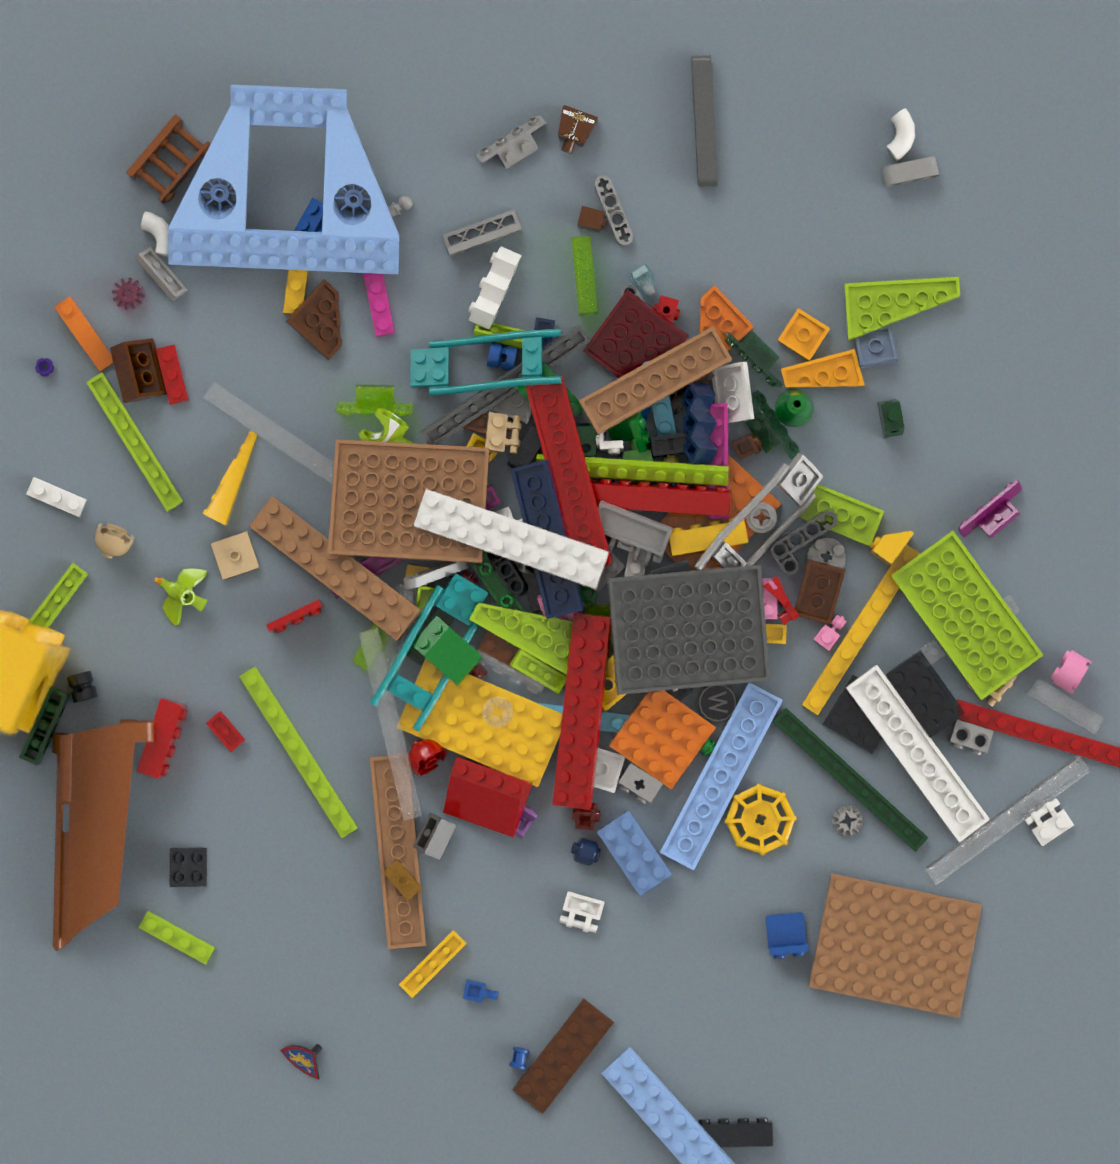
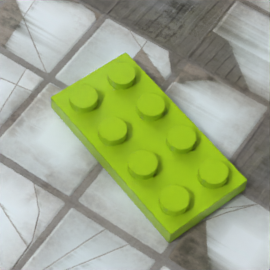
(854, 518)

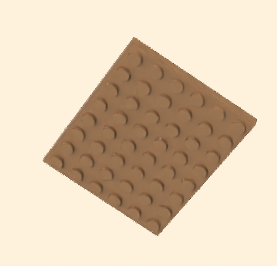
(381, 491)
(895, 945)

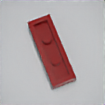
(172, 374)

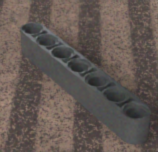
(704, 121)

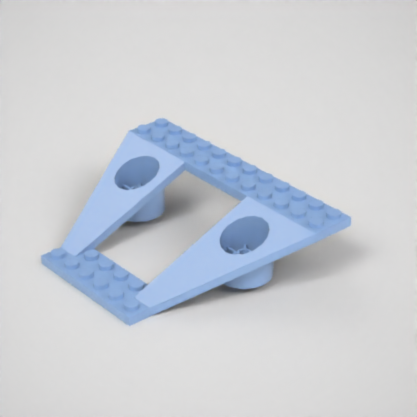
(218, 234)

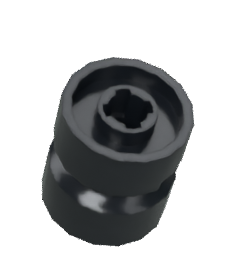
(77, 681)

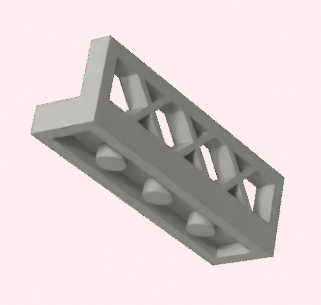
(487, 238)

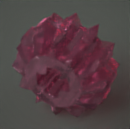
(128, 300)

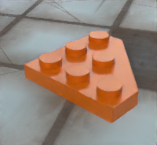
(722, 315)

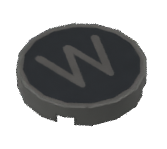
(717, 703)

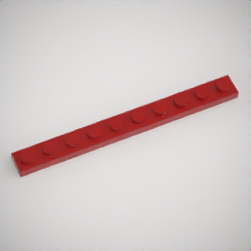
(1040, 734)

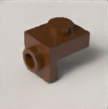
(747, 445)

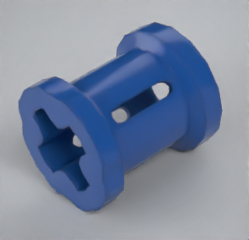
(519, 1058)

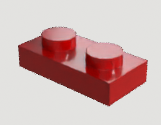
(225, 731)

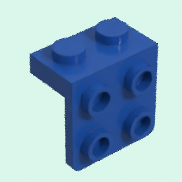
(786, 935)

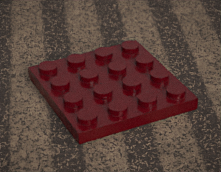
(632, 336)

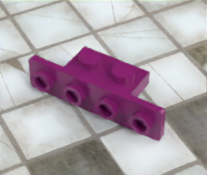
(995, 514)

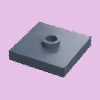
(876, 348)

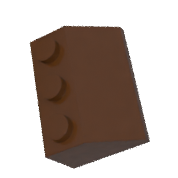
(138, 370)

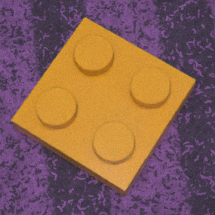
(803, 334)

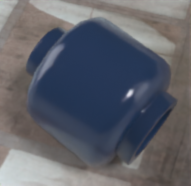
(585, 851)

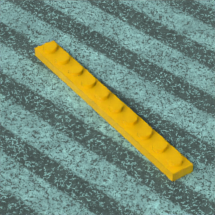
(857, 635)

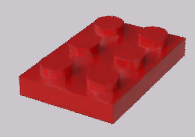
(295, 617)

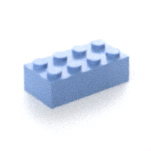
(634, 853)

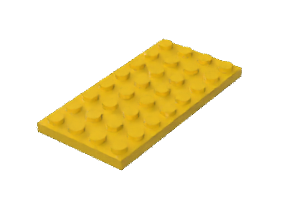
(458, 725)

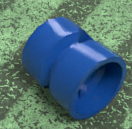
(495, 356)

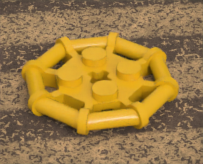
(770, 824)

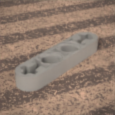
(611, 211)
(434, 573)

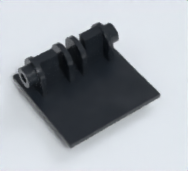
(188, 867)

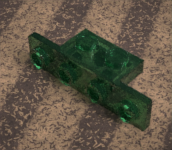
(757, 352)
(769, 428)

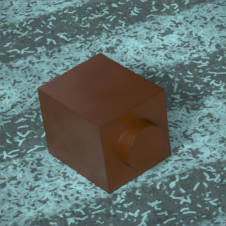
(591, 219)

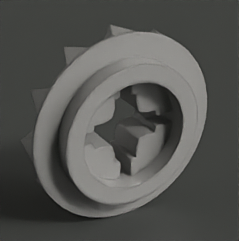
(767, 524)
(839, 815)

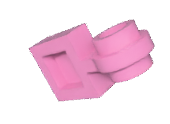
(827, 636)

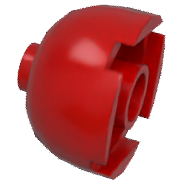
(425, 755)

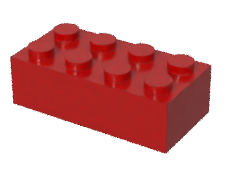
(166, 730)

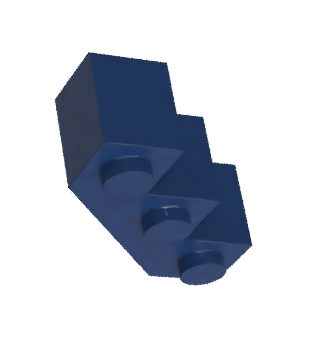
(699, 423)

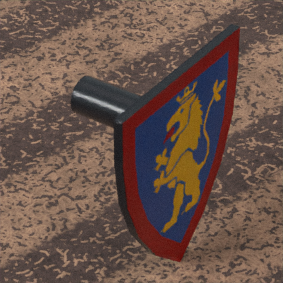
(303, 1058)

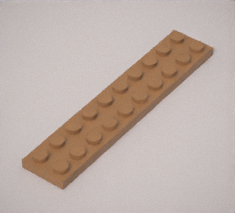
(337, 572)
(395, 841)

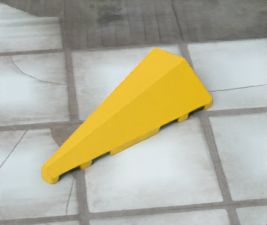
(225, 496)

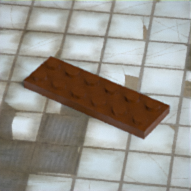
(563, 1055)

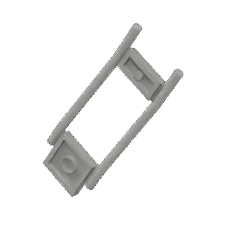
(797, 482)

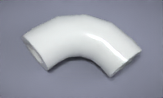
(904, 134)
(159, 229)

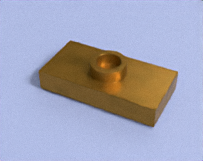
(402, 880)

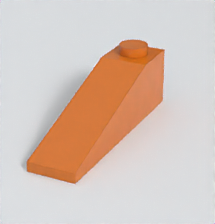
(84, 333)

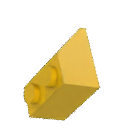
(889, 546)

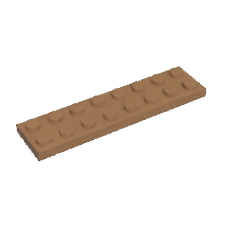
(655, 380)

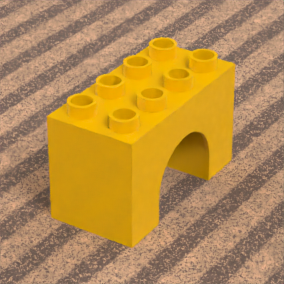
(28, 667)

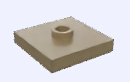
(235, 555)

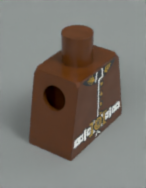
(575, 128)

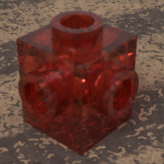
(585, 818)

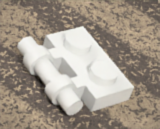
(1053, 826)
(583, 906)

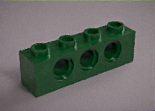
(44, 726)

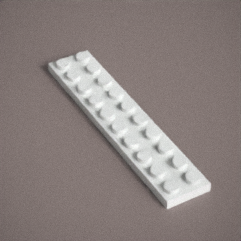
(511, 538)
(917, 753)

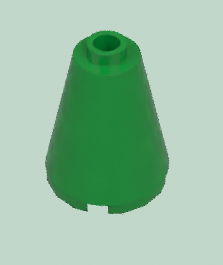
(788, 413)

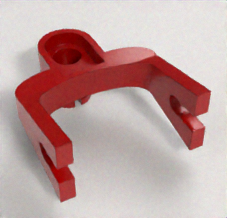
(789, 613)

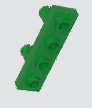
(495, 585)

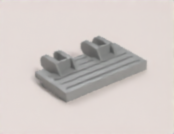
(634, 531)

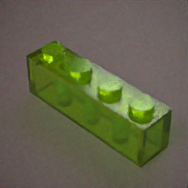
(584, 275)

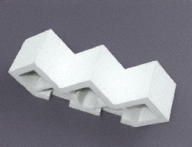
(494, 287)

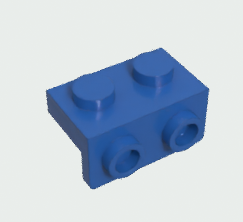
(312, 217)

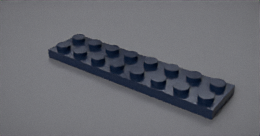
(541, 509)

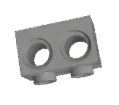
(972, 732)

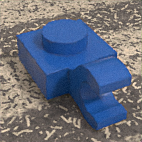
(476, 991)

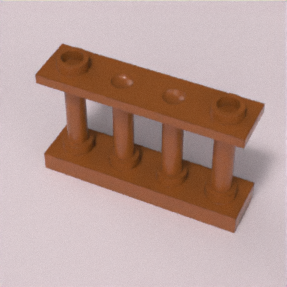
(150, 155)

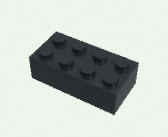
(925, 693)

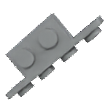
(514, 145)

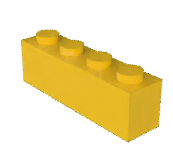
(700, 538)

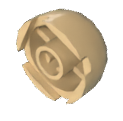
(112, 540)

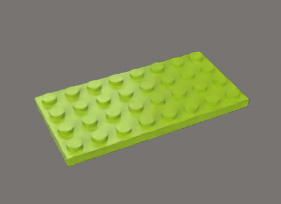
(966, 615)

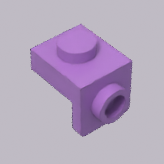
(527, 818)

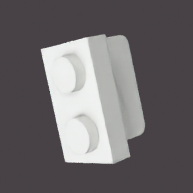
(612, 447)

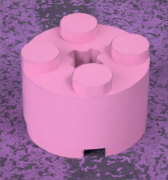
(1071, 672)

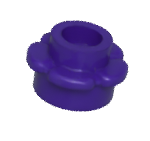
(39, 367)

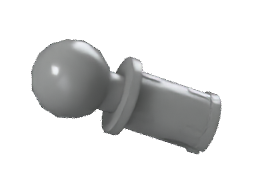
(404, 203)

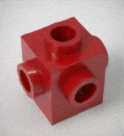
(669, 304)

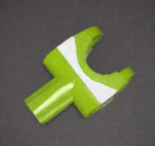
(393, 429)

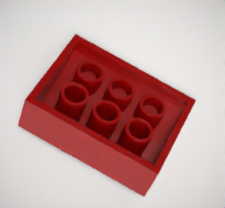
(486, 797)

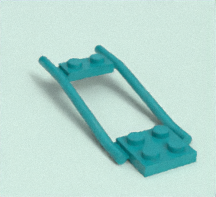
(432, 365)
(457, 600)

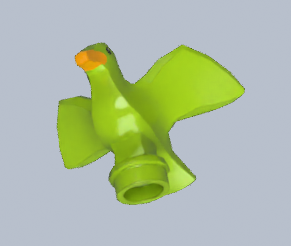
(182, 593)

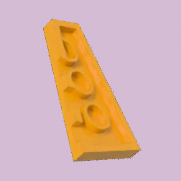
(830, 371)

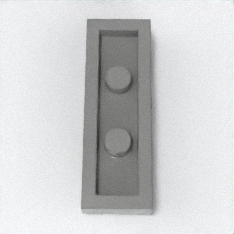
(161, 274)

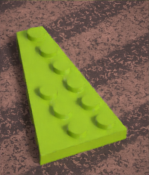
(886, 302)
(530, 632)

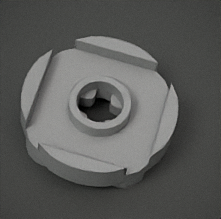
(831, 545)

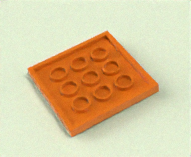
(662, 736)

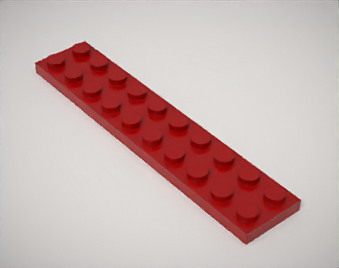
(567, 463)
(582, 711)

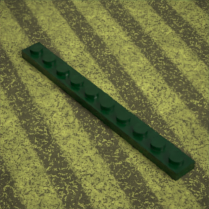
(850, 779)

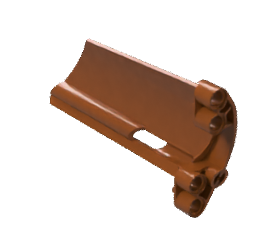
(96, 783)

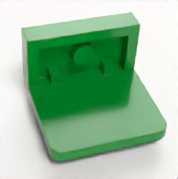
(630, 429)

